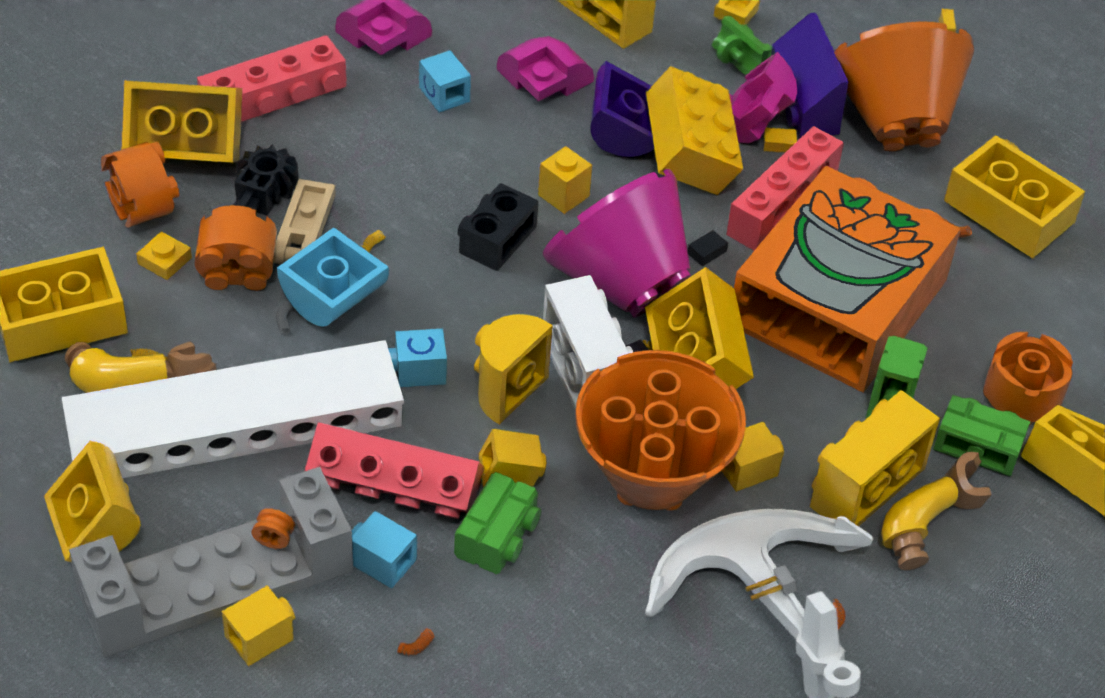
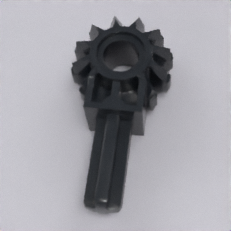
(265, 178)

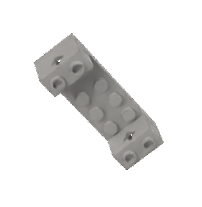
(205, 576)

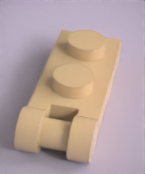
(304, 218)

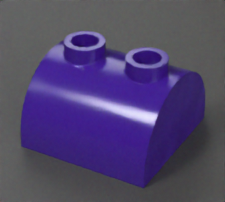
(621, 113)

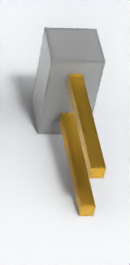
(782, 577)

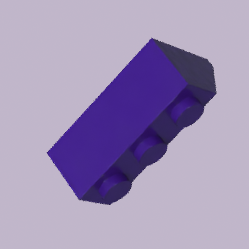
(817, 75)

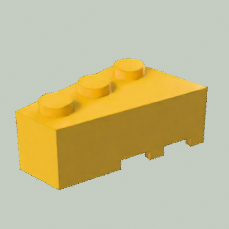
(616, 19)
(1071, 453)

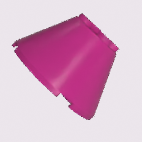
(628, 243)

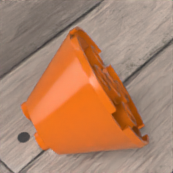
(907, 80)
(659, 426)

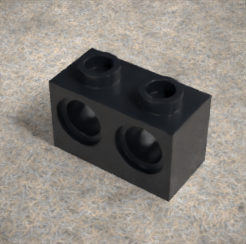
(497, 226)

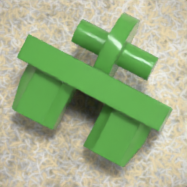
(740, 46)

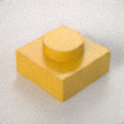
(739, 10)
(164, 255)

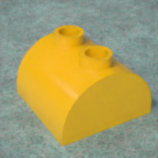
(511, 362)
(92, 501)

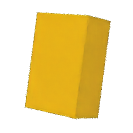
(948, 18)
(779, 139)

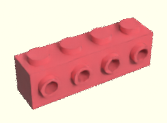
(283, 76)
(396, 470)

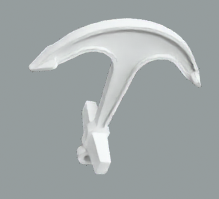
(742, 546)

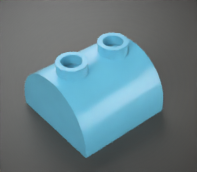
(330, 277)

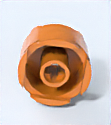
(139, 183)
(235, 248)
(1028, 375)

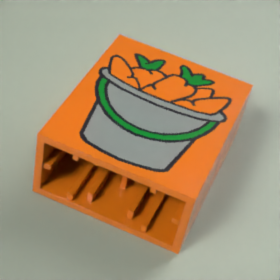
(844, 276)

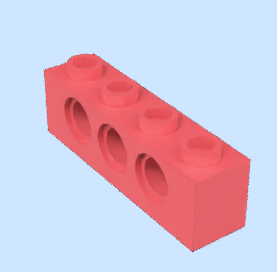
(780, 186)

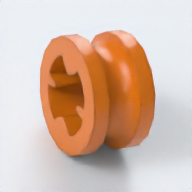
(273, 528)

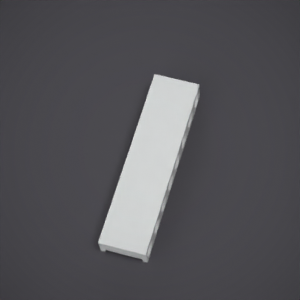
(235, 405)

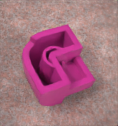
(383, 25)
(545, 67)
(764, 94)

